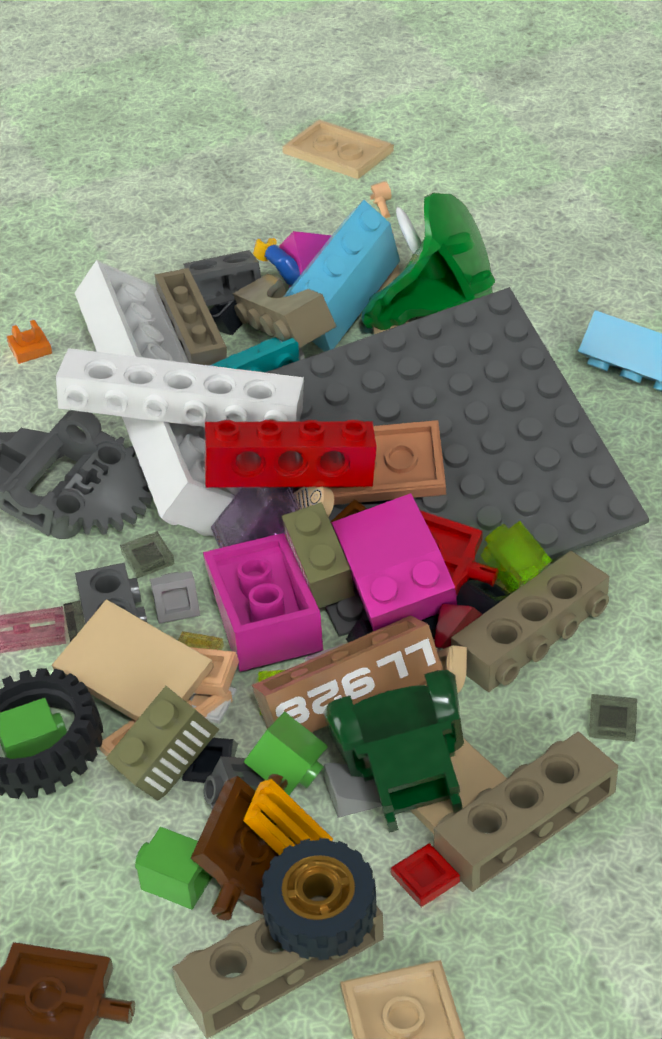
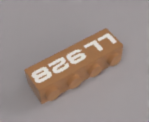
(362, 668)

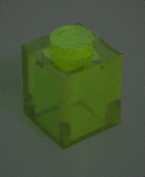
(515, 555)

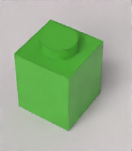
(30, 729)
(289, 752)
(169, 871)

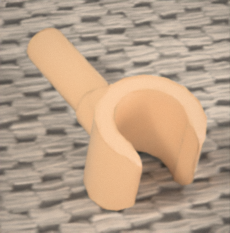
(381, 194)

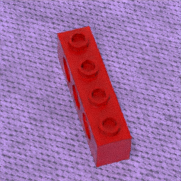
(289, 454)

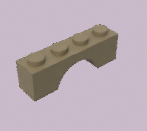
(294, 316)

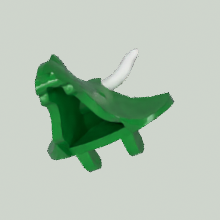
(443, 270)

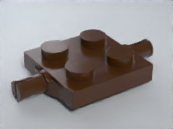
(233, 850)
(56, 994)

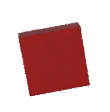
(425, 875)

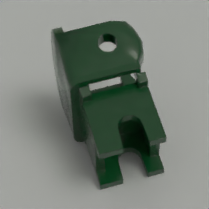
(403, 743)

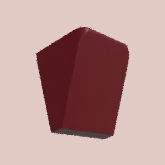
(451, 621)

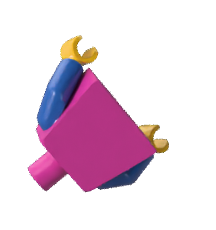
(292, 254)

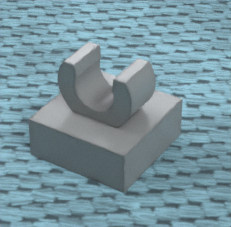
(175, 596)

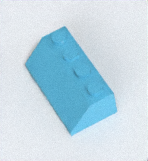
(350, 269)
(625, 347)

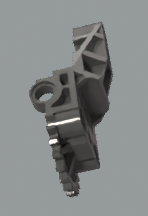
(96, 491)

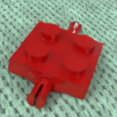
(458, 548)

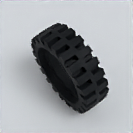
(65, 755)

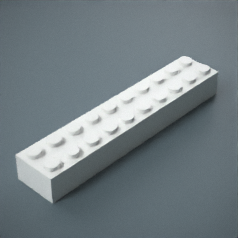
(131, 320)

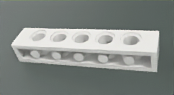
(174, 390)

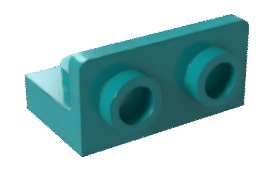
(263, 356)

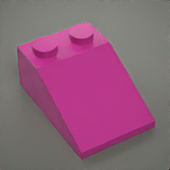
(395, 562)
(264, 601)

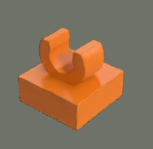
(29, 343)

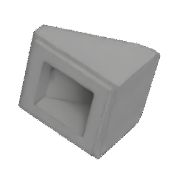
(349, 793)

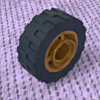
(322, 926)

